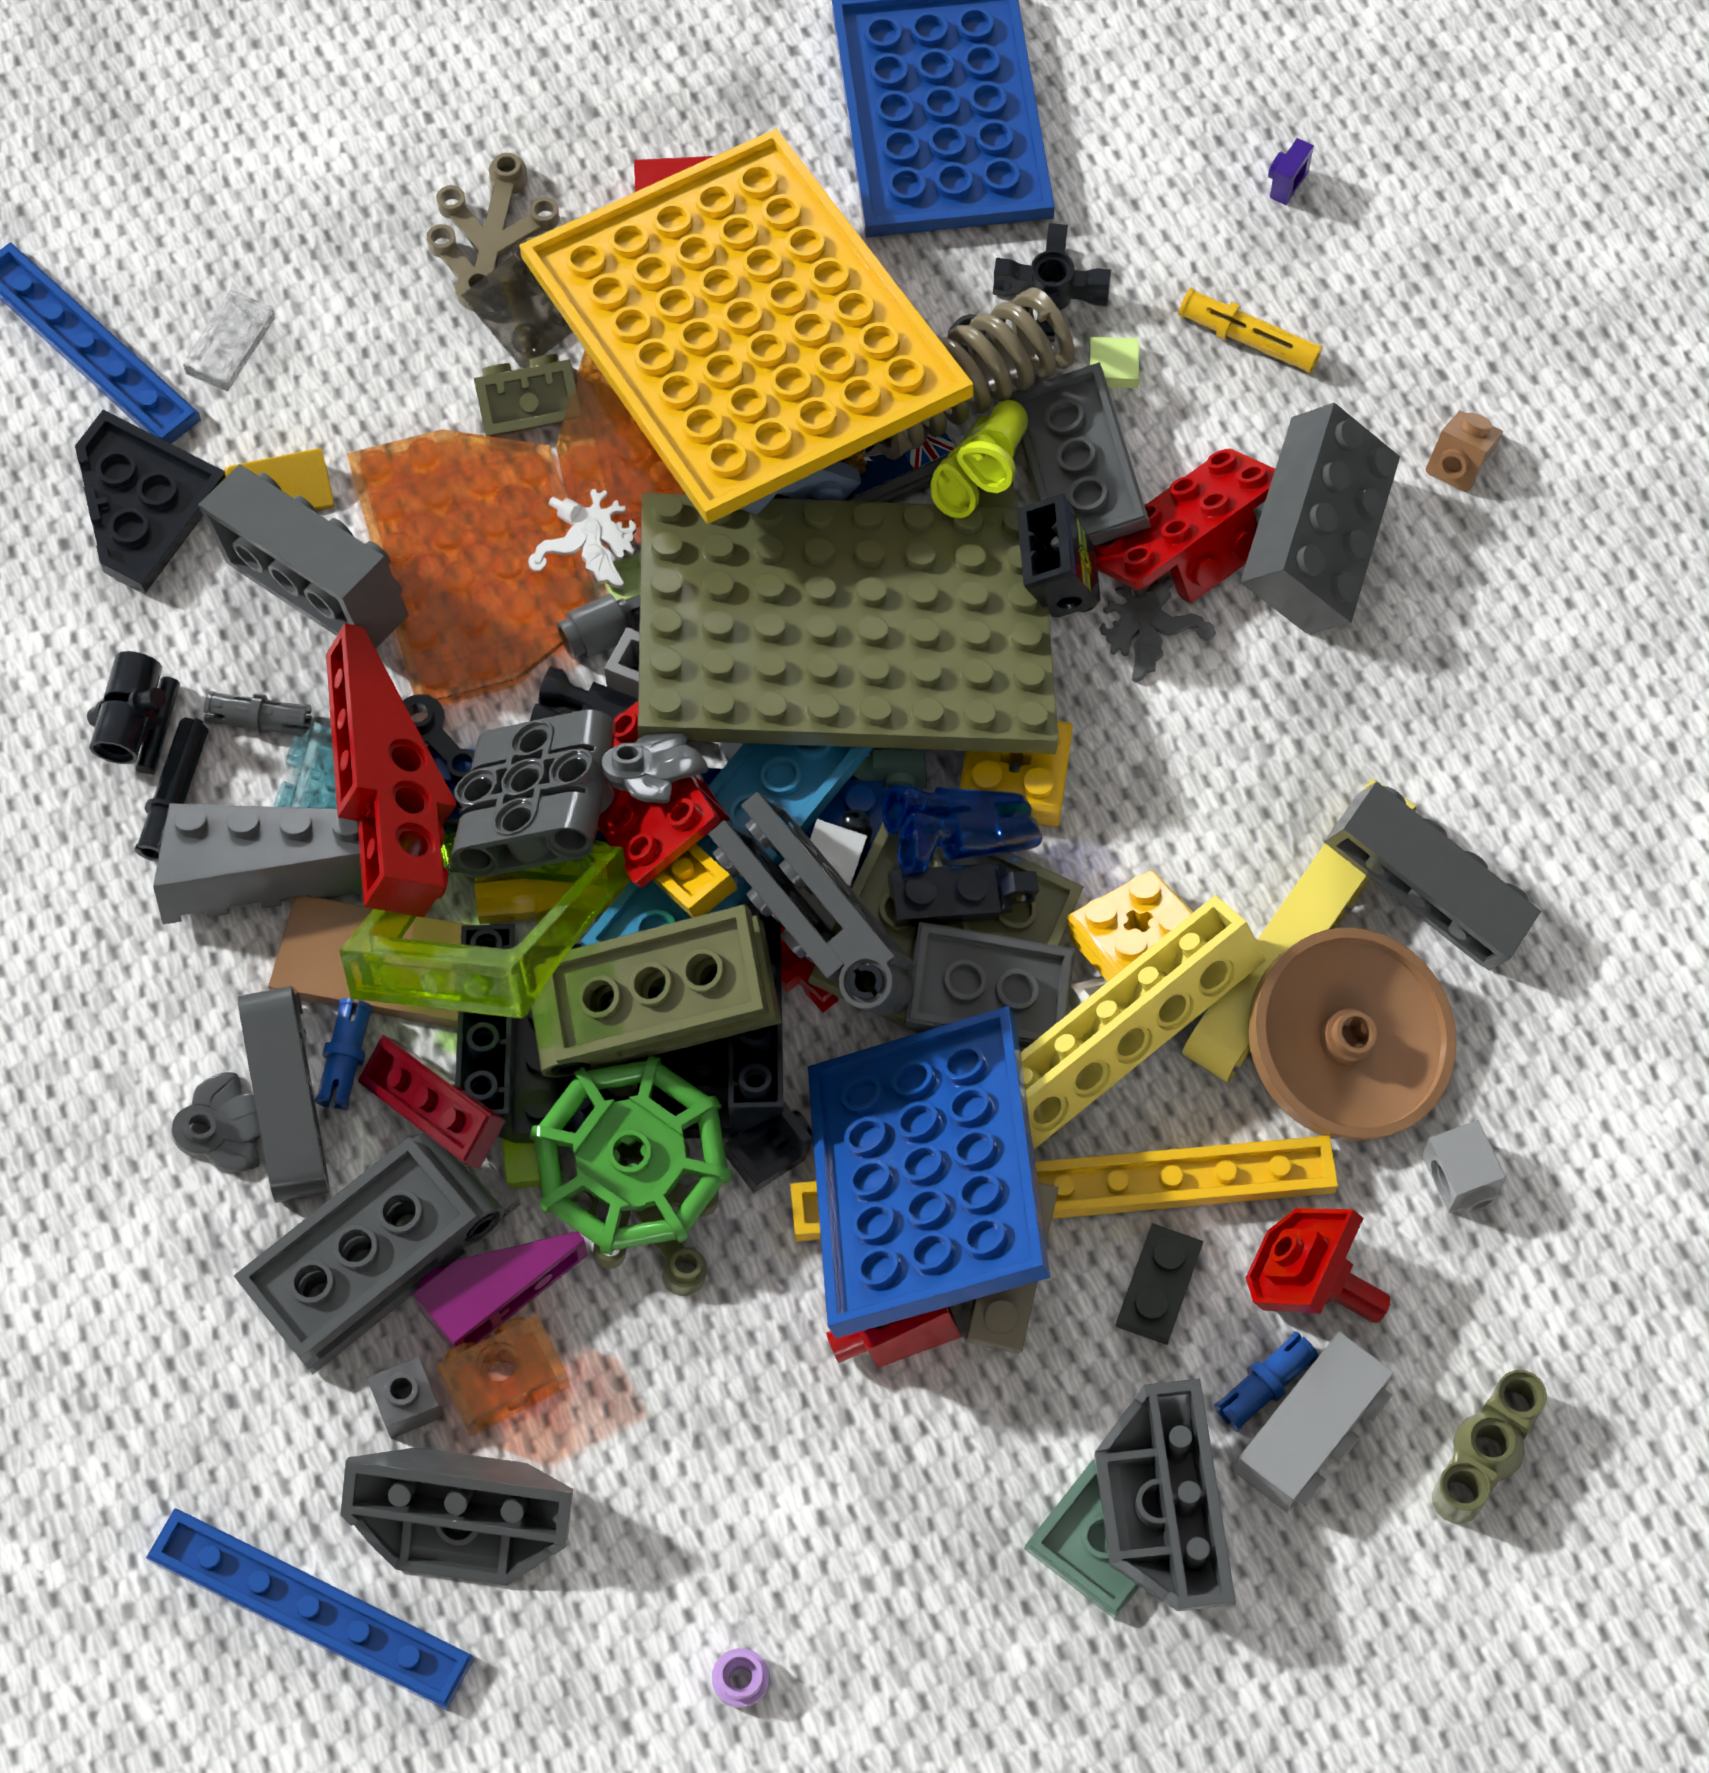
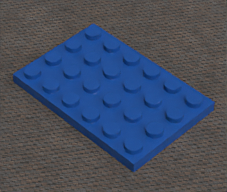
(941, 114)
(925, 1173)

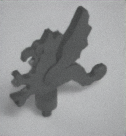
(1145, 617)

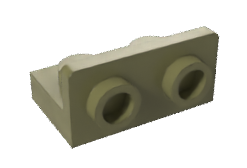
(524, 396)

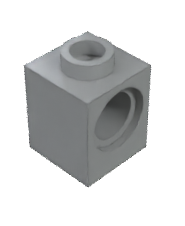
(1464, 1167)

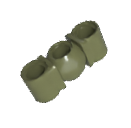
(1500, 1424)

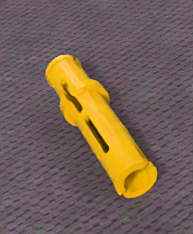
(1199, 309)

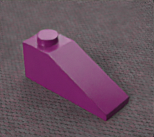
(489, 1288)

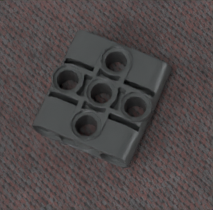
(533, 794)

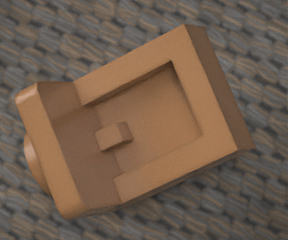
(1463, 449)

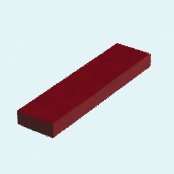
(431, 1101)

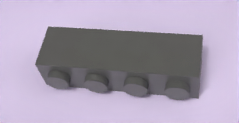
(1433, 875)

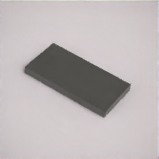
(1080, 452)

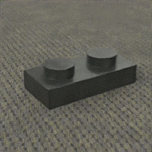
(1159, 1284)

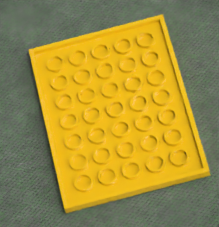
(745, 324)

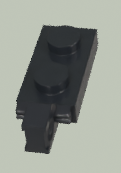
(958, 893)

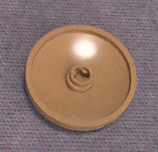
(1352, 1034)

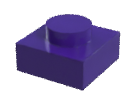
(1290, 170)

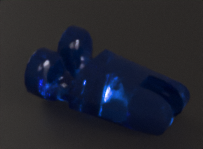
(958, 820)

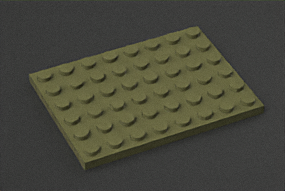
(842, 628)

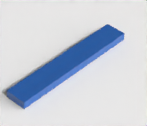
(92, 348)
(311, 1609)

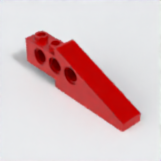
(385, 781)

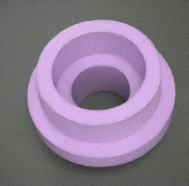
(732, 1661)

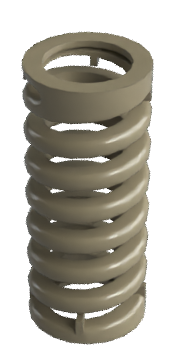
(995, 364)

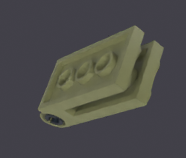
(742, 997)

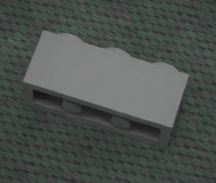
(1315, 1424)

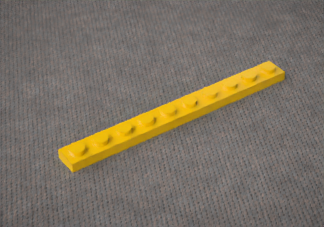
(1158, 1179)

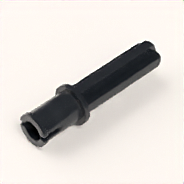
(172, 785)

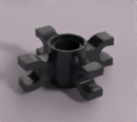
(1054, 266)

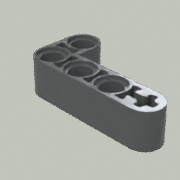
(283, 1093)

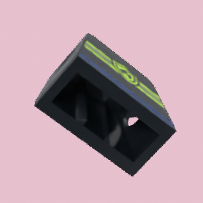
(1059, 575)

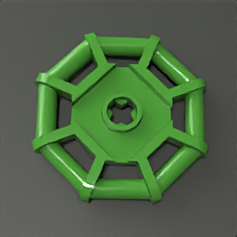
(635, 1185)

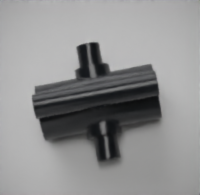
(133, 712)

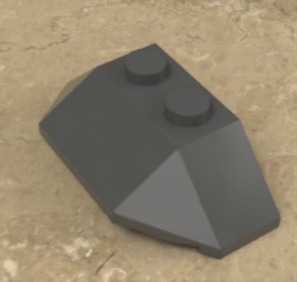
(1165, 1499)
(456, 1513)

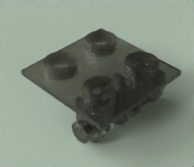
(517, 310)

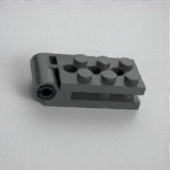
(862, 955)
(412, 1178)

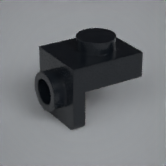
(770, 1148)

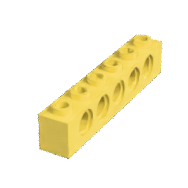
(1135, 1014)

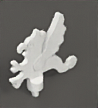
(589, 529)

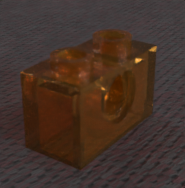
(488, 1402)

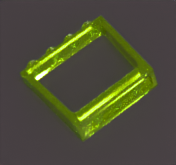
(478, 978)

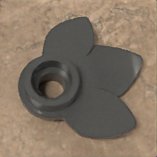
(652, 765)
(230, 1122)

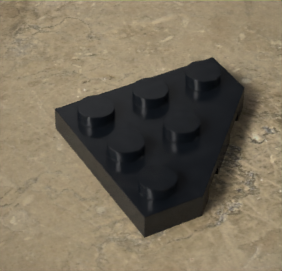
(140, 497)

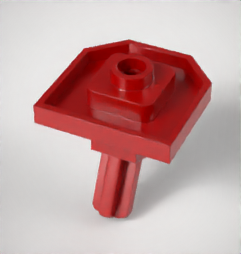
(1306, 1266)

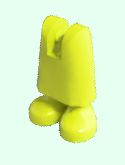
(980, 460)

